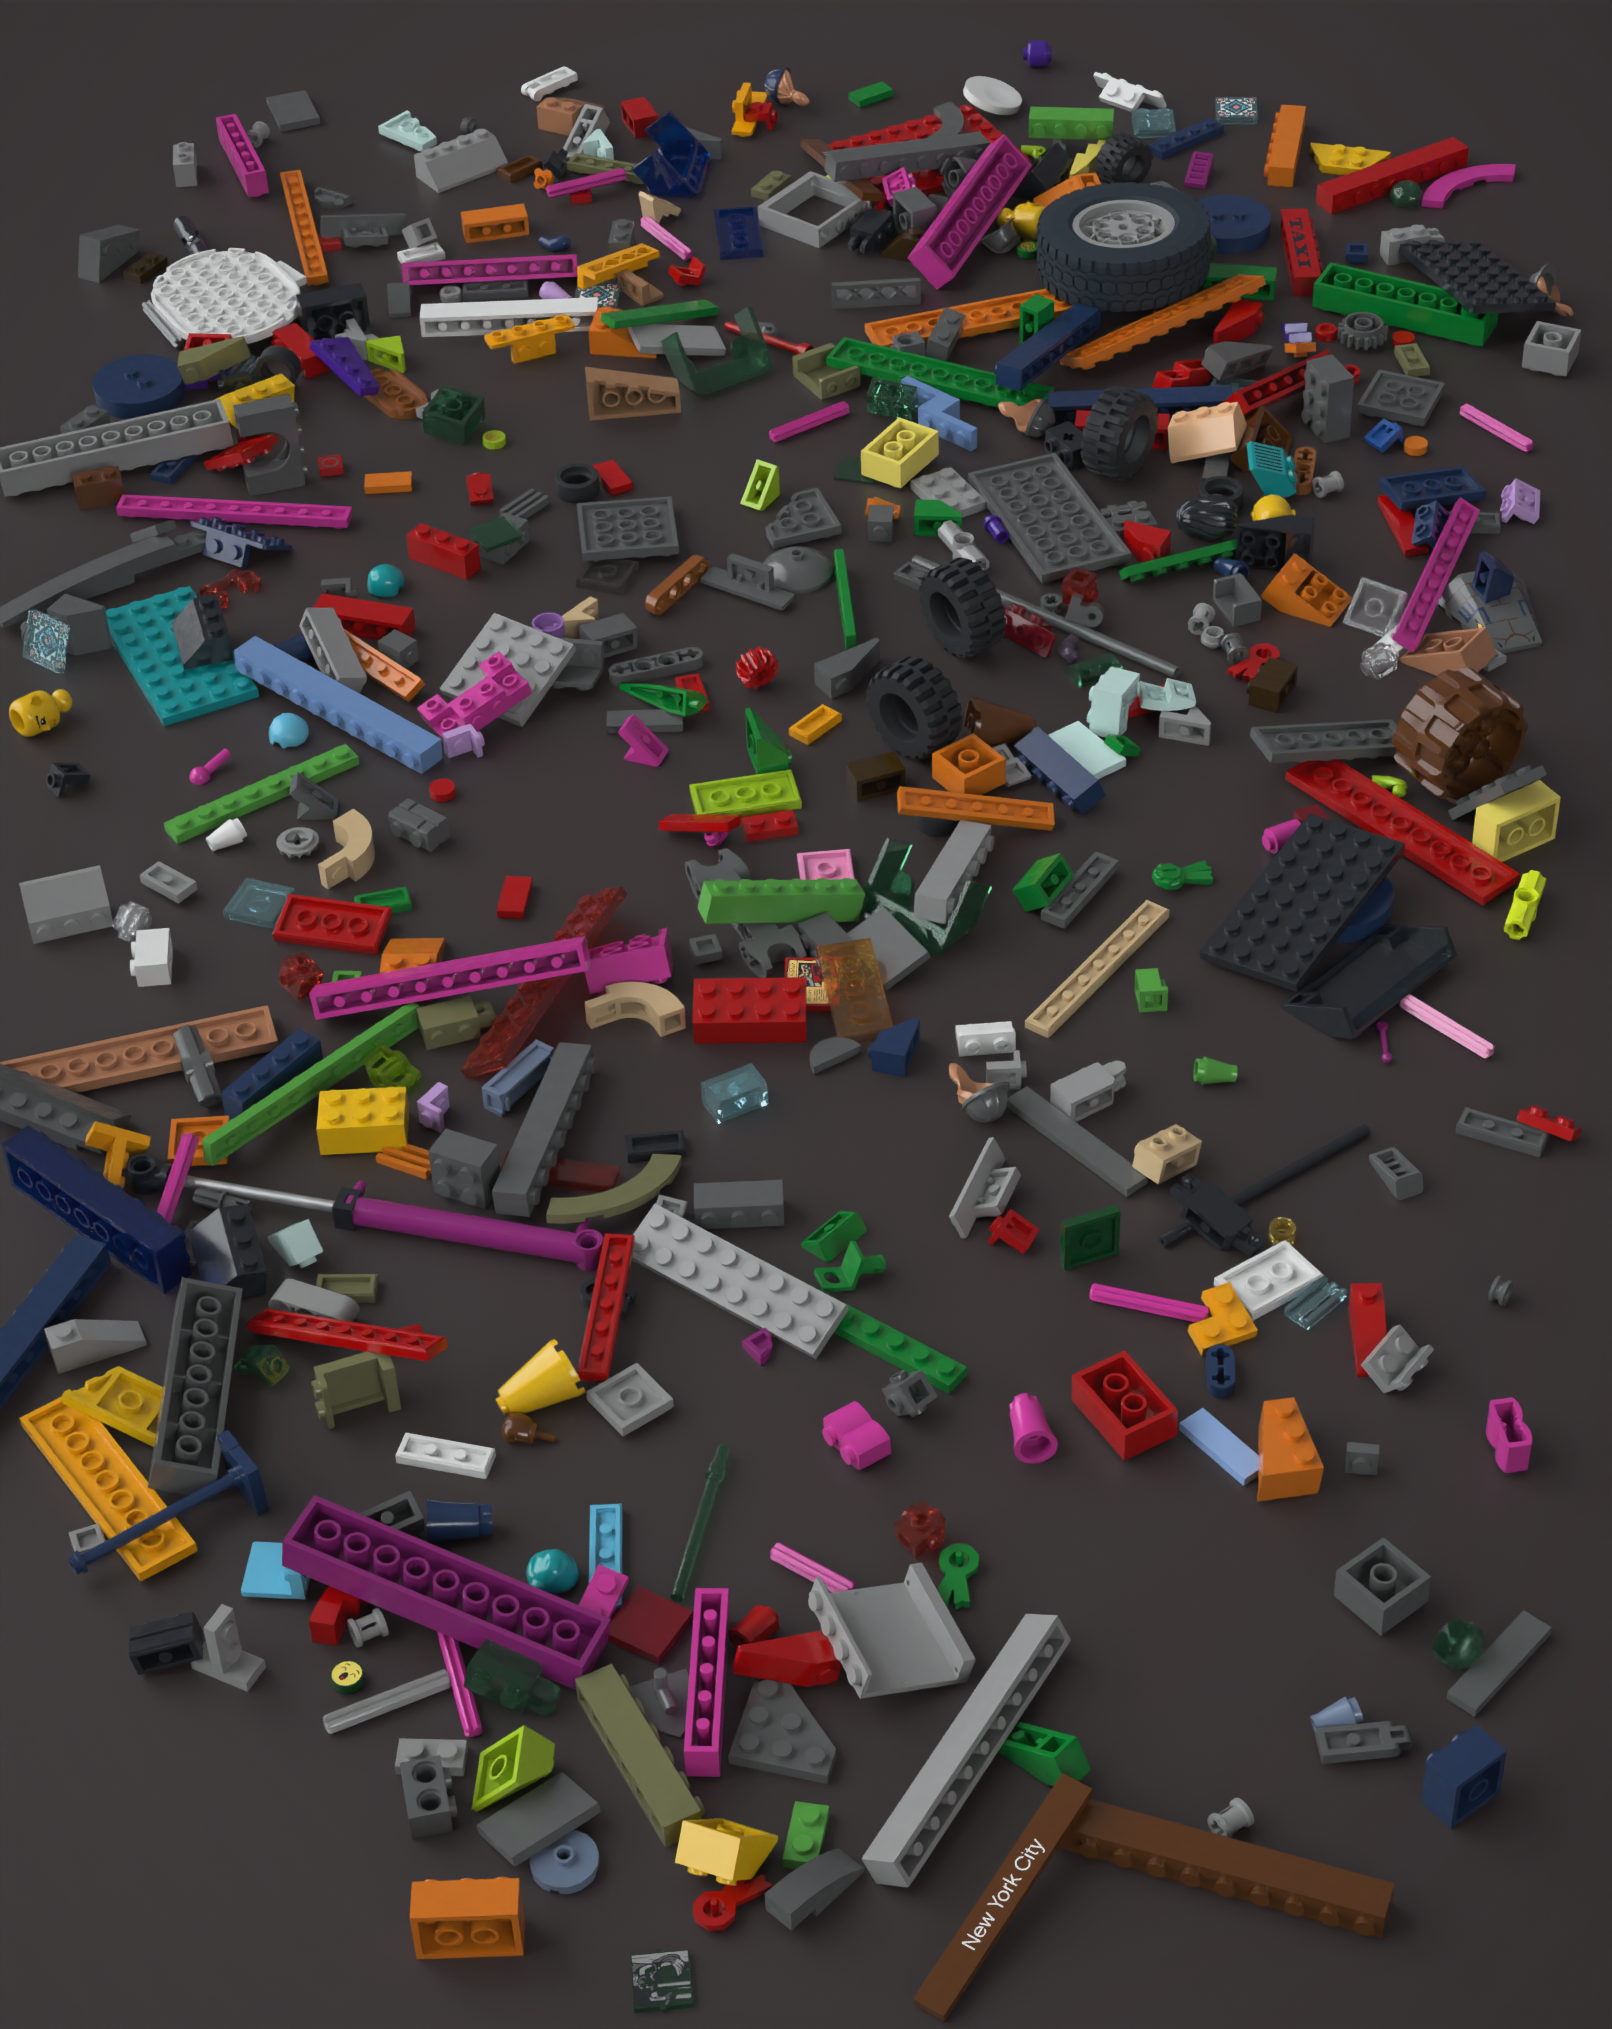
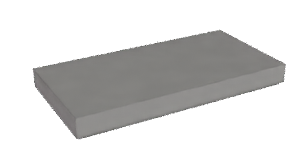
(694, 339)

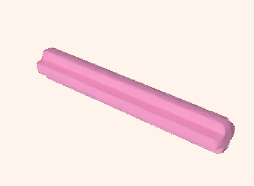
(1447, 1026)

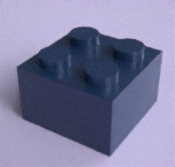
(1463, 1775)

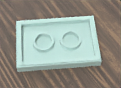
(1088, 749)

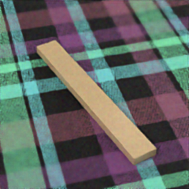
(1096, 969)

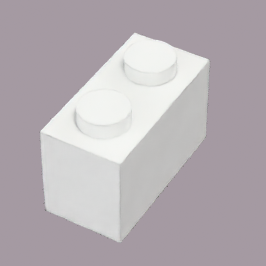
(152, 957)

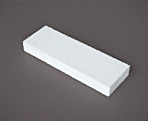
(445, 1455)

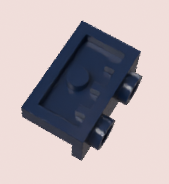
(1429, 524)

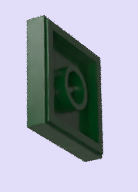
(1090, 1237)

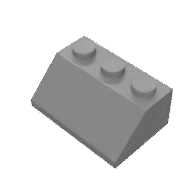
(66, 904)

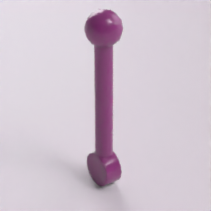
(1382, 1028)

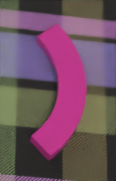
(1442, 188)

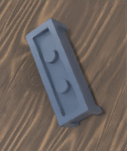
(517, 1078)

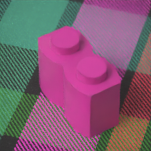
(1509, 1435)
(856, 1436)

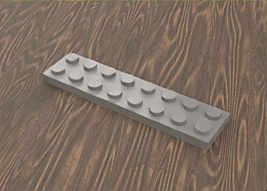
(737, 1281)

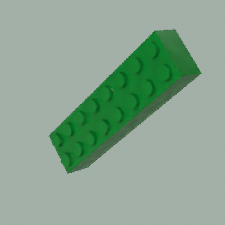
(1401, 304)

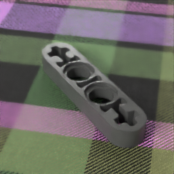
(629, 671)

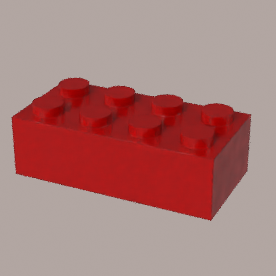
(750, 1010)

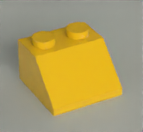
(723, 1849)

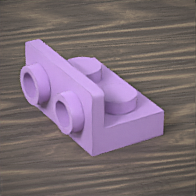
(1521, 501)

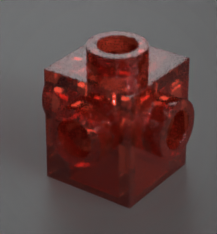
(1082, 583)
(299, 975)
(920, 1529)

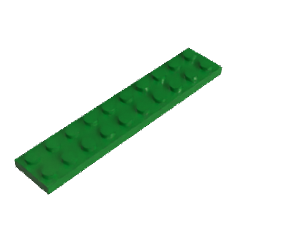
(948, 377)

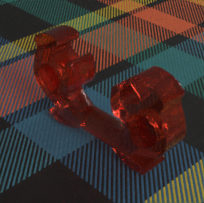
(243, 579)

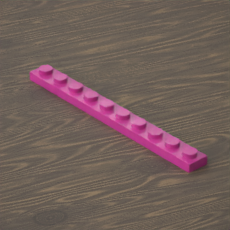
(235, 511)
(1435, 575)

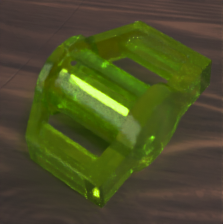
(395, 1064)

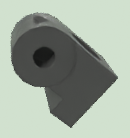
(1084, 613)

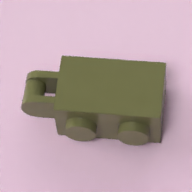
(453, 1021)

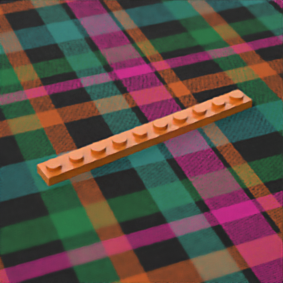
(304, 228)

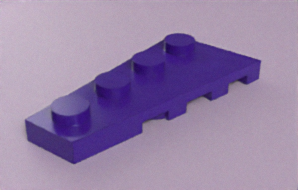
(347, 363)

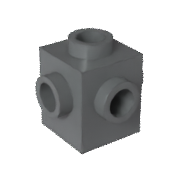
(909, 1393)

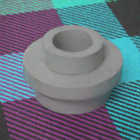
(1212, 636)

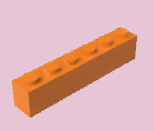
(1285, 145)

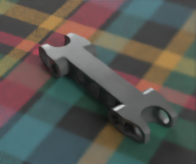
(762, 941)

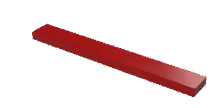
(348, 1334)

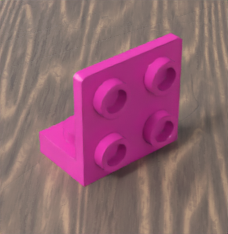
(897, 182)

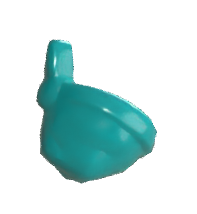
(552, 1571)

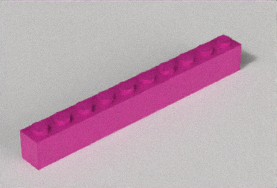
(450, 978)

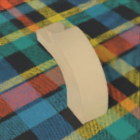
(356, 857)
(637, 1001)

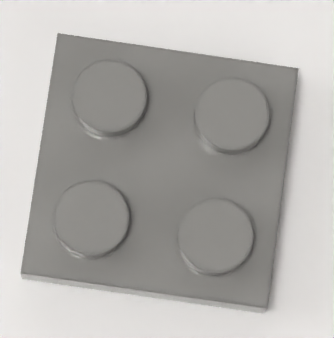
(629, 1399)

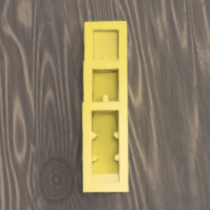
(1086, 162)

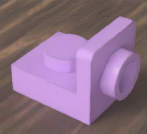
(463, 740)
(433, 1106)

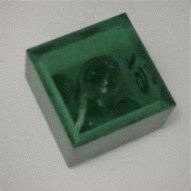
(453, 414)

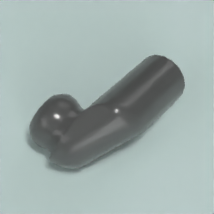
(768, 328)

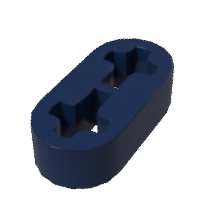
(1224, 1371)

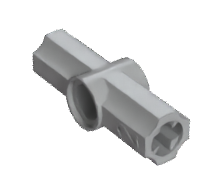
(962, 544)

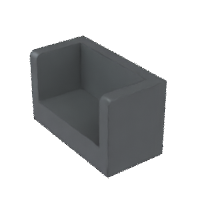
(1237, 599)

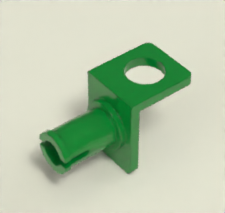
(850, 1270)

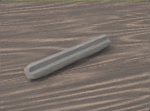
(386, 1701)

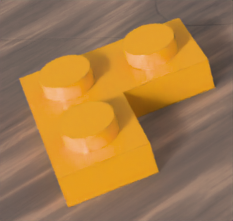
(1228, 1323)

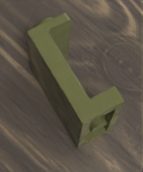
(821, 379)
(354, 1383)

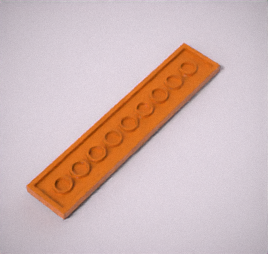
(981, 318)
(1162, 320)

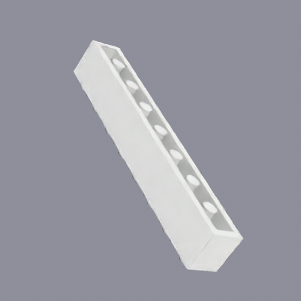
(490, 316)

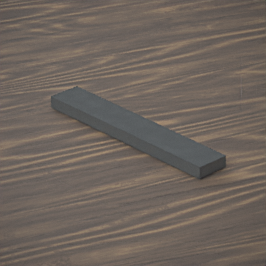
(1076, 1141)

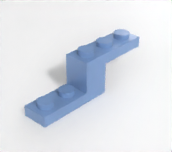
(942, 414)

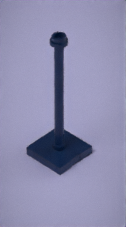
(240, 1474)

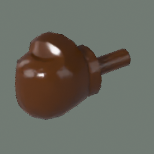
(523, 1429)

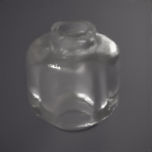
(1379, 660)
(131, 918)

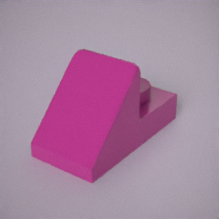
(644, 744)

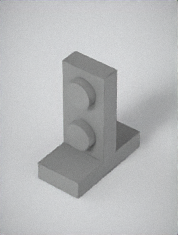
(224, 1654)

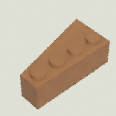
(629, 394)

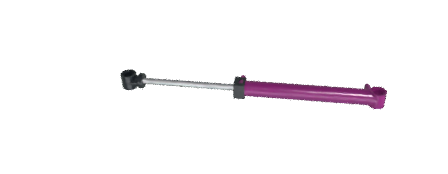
(354, 1210)

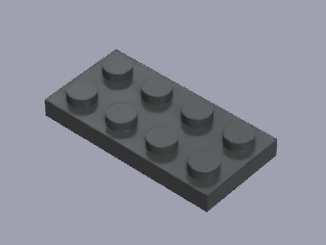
(1496, 790)

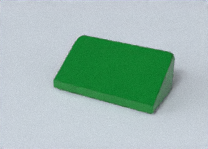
(835, 1235)

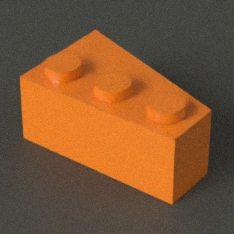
(1286, 1453)

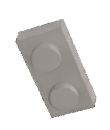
(168, 882)
(452, 1753)

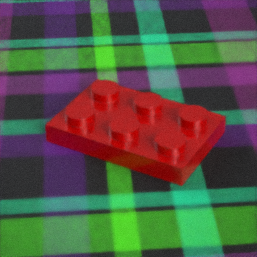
(241, 453)

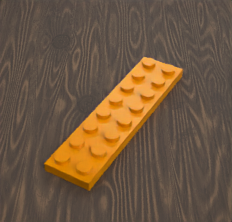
(107, 1485)

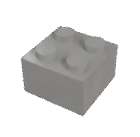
(1551, 348)

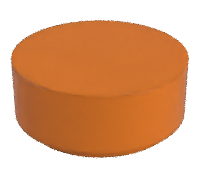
(1415, 446)

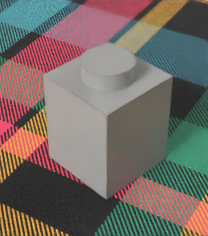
(419, 233)

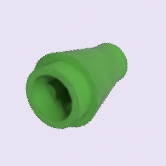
(1214, 1071)

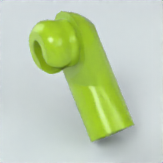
(1033, 151)

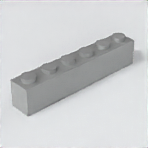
(953, 867)

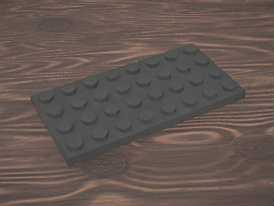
(1049, 517)

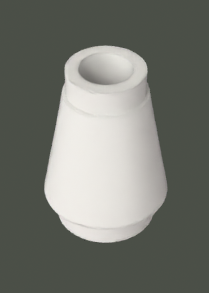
(226, 835)

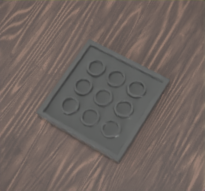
(627, 529)

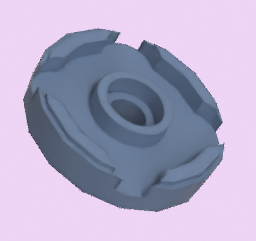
(568, 1874)

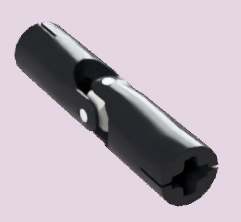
(189, 235)

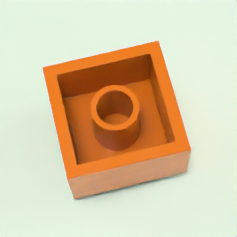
(969, 767)

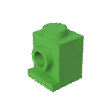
(1150, 991)

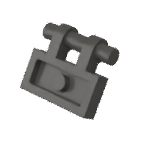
(1134, 512)

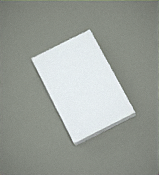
(1270, 1278)

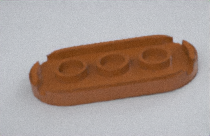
(396, 395)

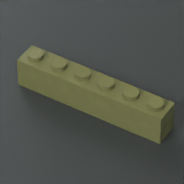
(638, 1753)

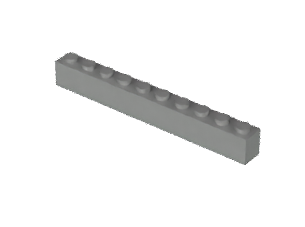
(966, 1751)

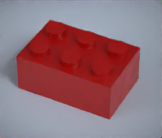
(1124, 1405)

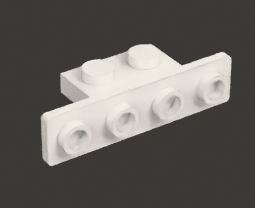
(1126, 95)

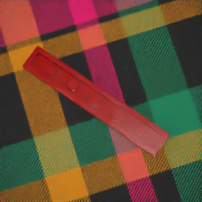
(606, 1308)

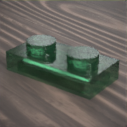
(1089, 671)

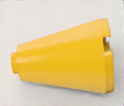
(540, 1382)

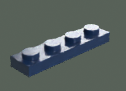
(1186, 138)

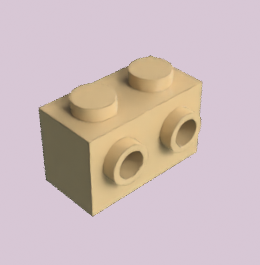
(1166, 1154)

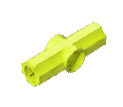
(1525, 905)

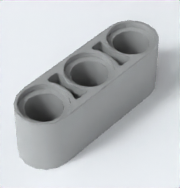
(312, 1300)

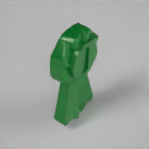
(1173, 877)
(958, 1564)

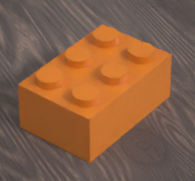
(467, 1918)

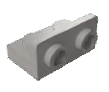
(1396, 1360)

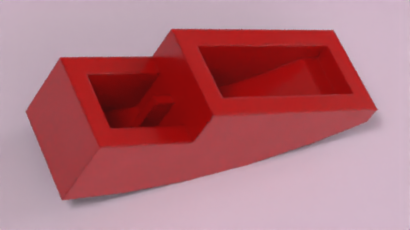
(1184, 374)
(332, 1614)

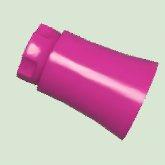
(1032, 1434)

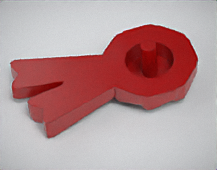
(1257, 656)
(718, 1908)

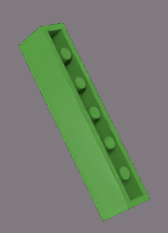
(780, 900)

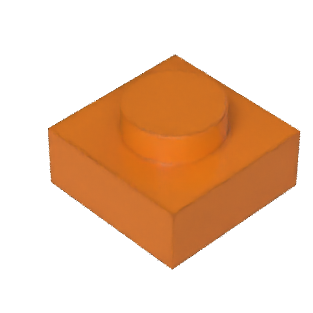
(1300, 348)

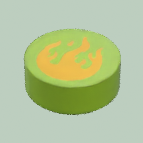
(494, 439)

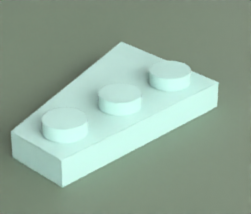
(408, 132)

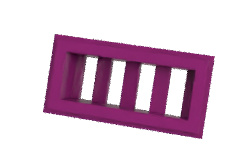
(1199, 167)

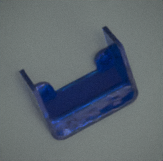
(678, 164)

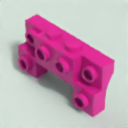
(482, 702)

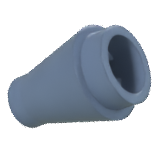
(1339, 1713)

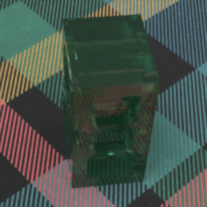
(892, 399)

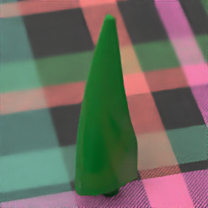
(669, 698)

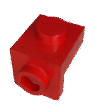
(760, 112)
(690, 275)
(480, 488)

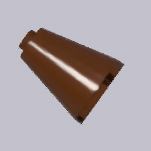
(996, 723)

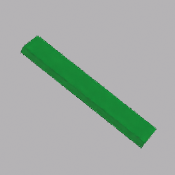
(659, 314)
(844, 599)

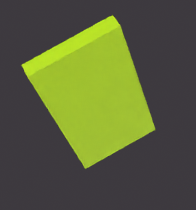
(747, 795)

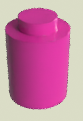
(1278, 835)

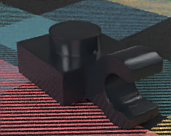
(556, 163)

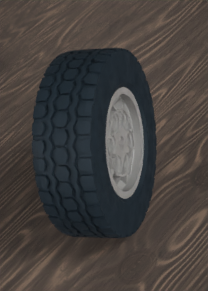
(1123, 246)

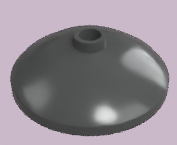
(800, 569)

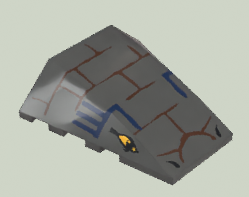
(1507, 619)

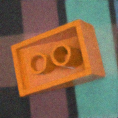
(610, 341)
(411, 953)

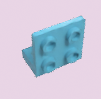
(267, 1576)

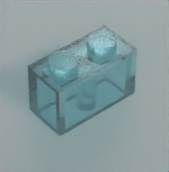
(734, 1093)

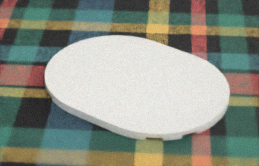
(226, 295)

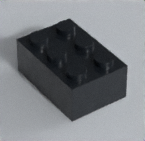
(326, 311)

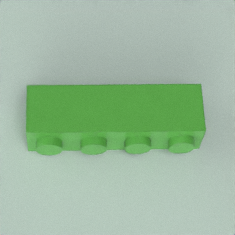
(1071, 123)

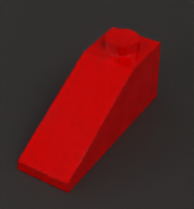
(1239, 321)
(1366, 1320)
(794, 1659)

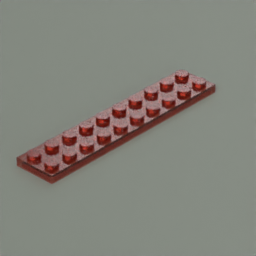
(534, 997)

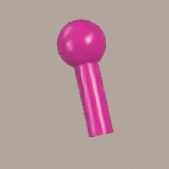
(201, 775)

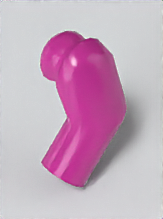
(715, 838)

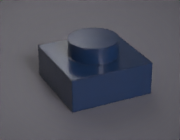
(1356, 252)

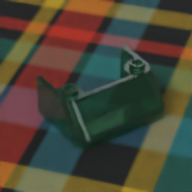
(748, 362)
(892, 889)

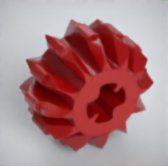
(757, 667)

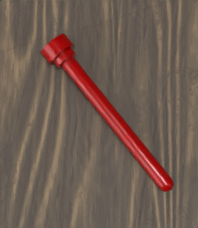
(773, 341)

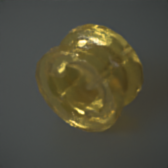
(1281, 1224)

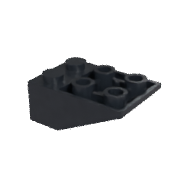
(1274, 540)

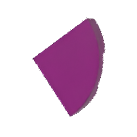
(759, 1346)

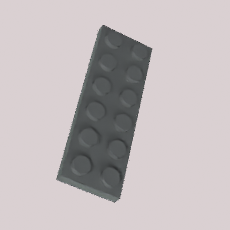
(1325, 741)

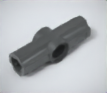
(197, 1066)

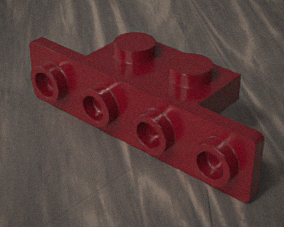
(1029, 629)

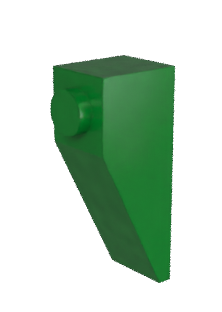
(1045, 1753)

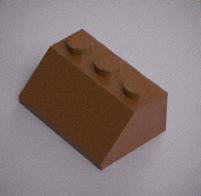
(1263, 429)

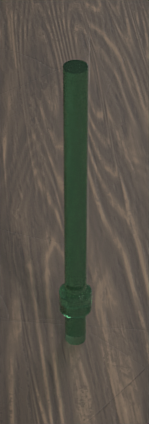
(715, 1475)

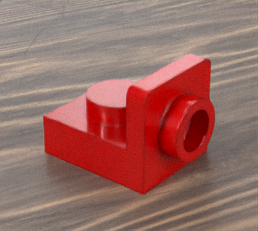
(1013, 1230)

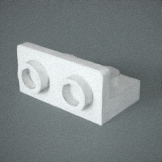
(985, 1038)

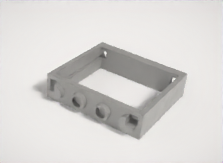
(773, 212)

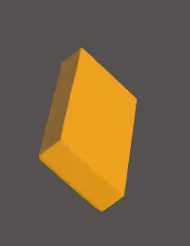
(815, 724)

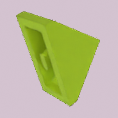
(387, 353)
(762, 486)

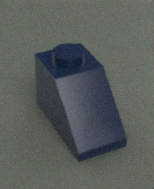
(1492, 578)
(895, 1048)

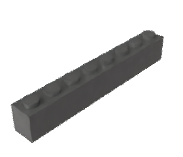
(911, 154)
(544, 1130)

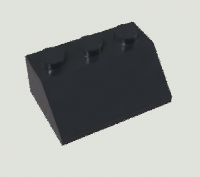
(1045, 173)
(202, 633)
(229, 1250)

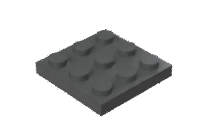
(1400, 398)

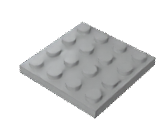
(532, 653)

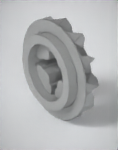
(287, 842)

